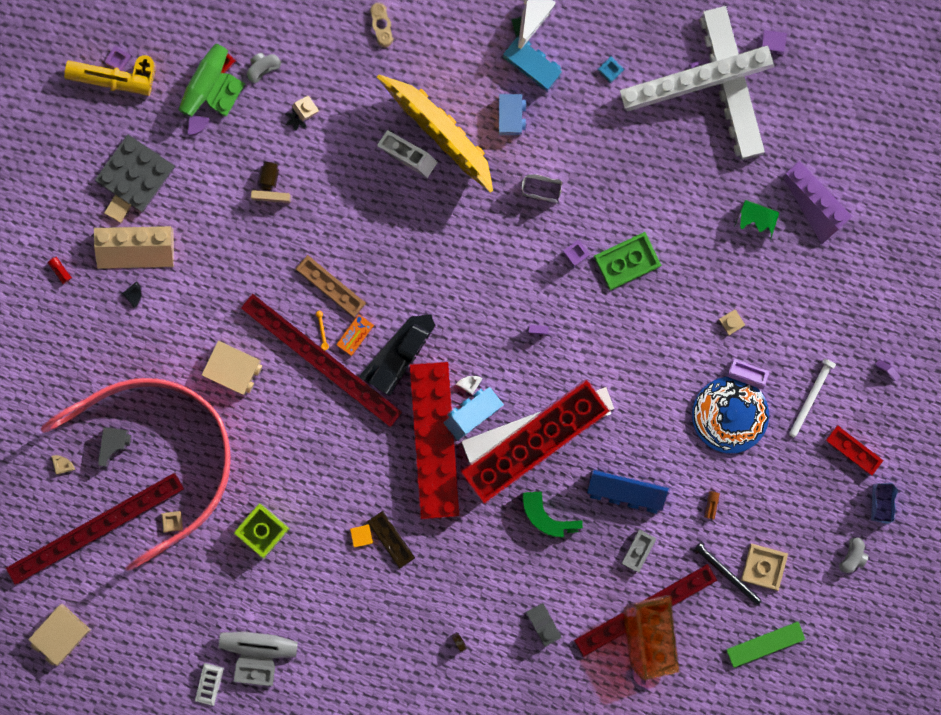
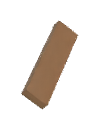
(330, 286)

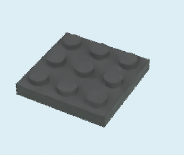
(135, 173)

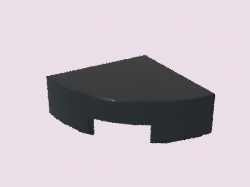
(133, 294)

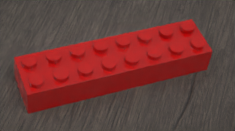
(434, 440)
(535, 441)

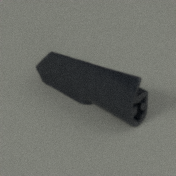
(399, 352)

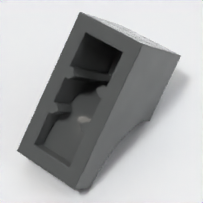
(112, 442)
(544, 624)

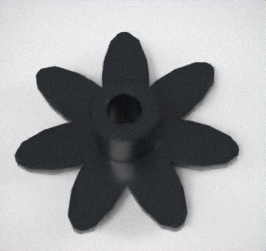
(293, 120)

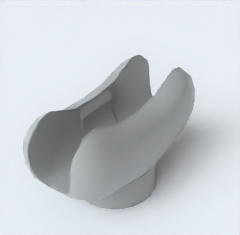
(262, 65)
(854, 557)

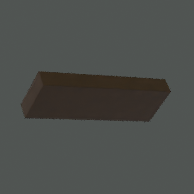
(391, 539)

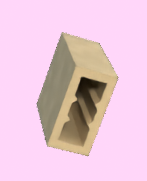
(232, 368)
(59, 635)

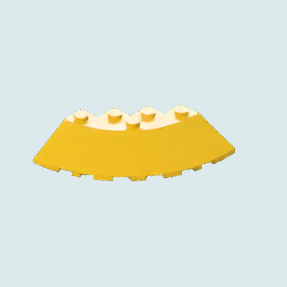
(441, 129)

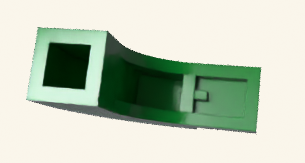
(536, 514)

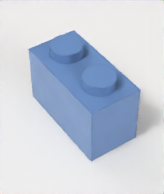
(511, 114)

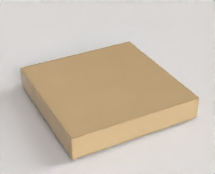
(764, 567)

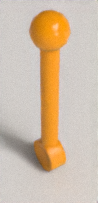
(319, 314)

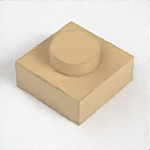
(305, 108)
(731, 322)

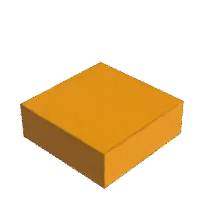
(361, 535)

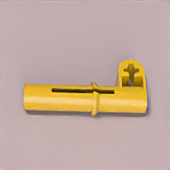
(135, 83)

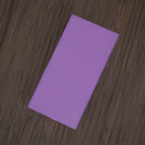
(748, 374)

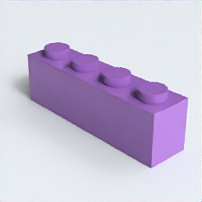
(816, 202)

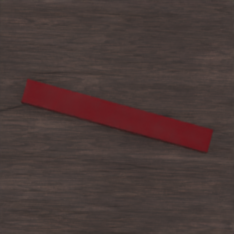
(616, 626)

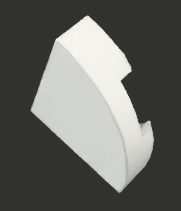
(469, 383)

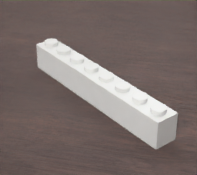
(697, 78)
(734, 92)
(483, 442)

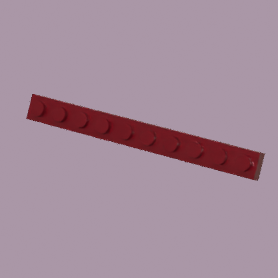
(321, 360)
(95, 528)

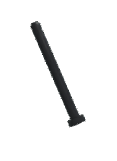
(727, 573)

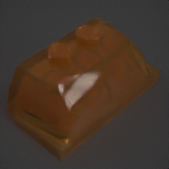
(651, 638)

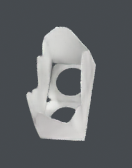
(539, 177)

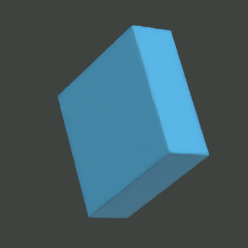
(610, 69)

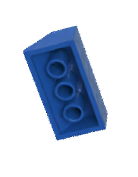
(627, 490)

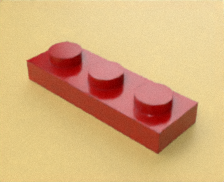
(854, 450)

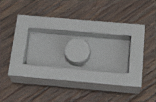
(638, 550)

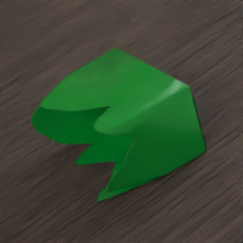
(760, 215)

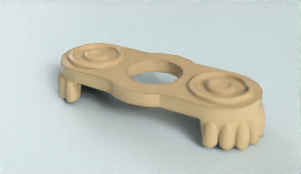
(384, 36)

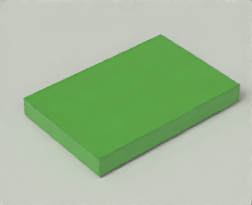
(627, 261)

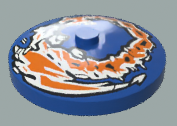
(730, 415)

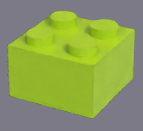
(262, 530)

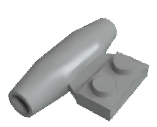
(256, 653)

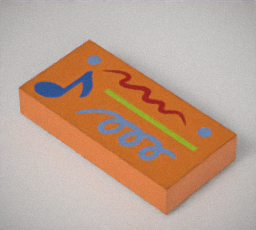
(355, 335)

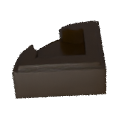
(459, 642)

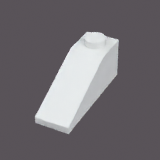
(532, 17)
(407, 153)

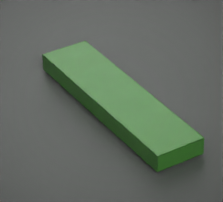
(765, 644)

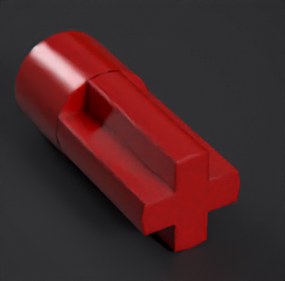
(59, 270)

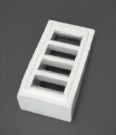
(208, 667)

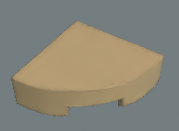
(62, 464)

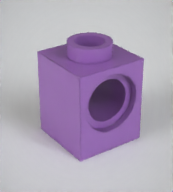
(774, 40)
(576, 253)

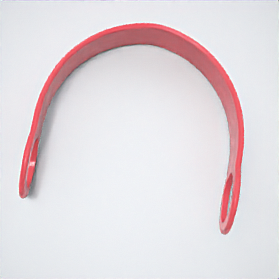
(81, 406)

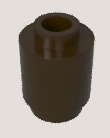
(268, 176)

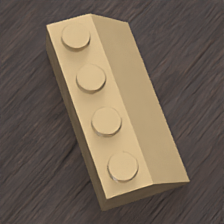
(134, 247)

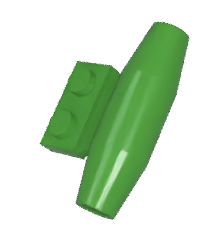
(210, 84)

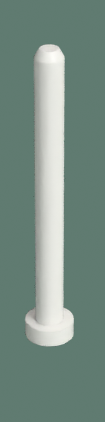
(811, 397)

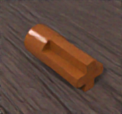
(712, 502)

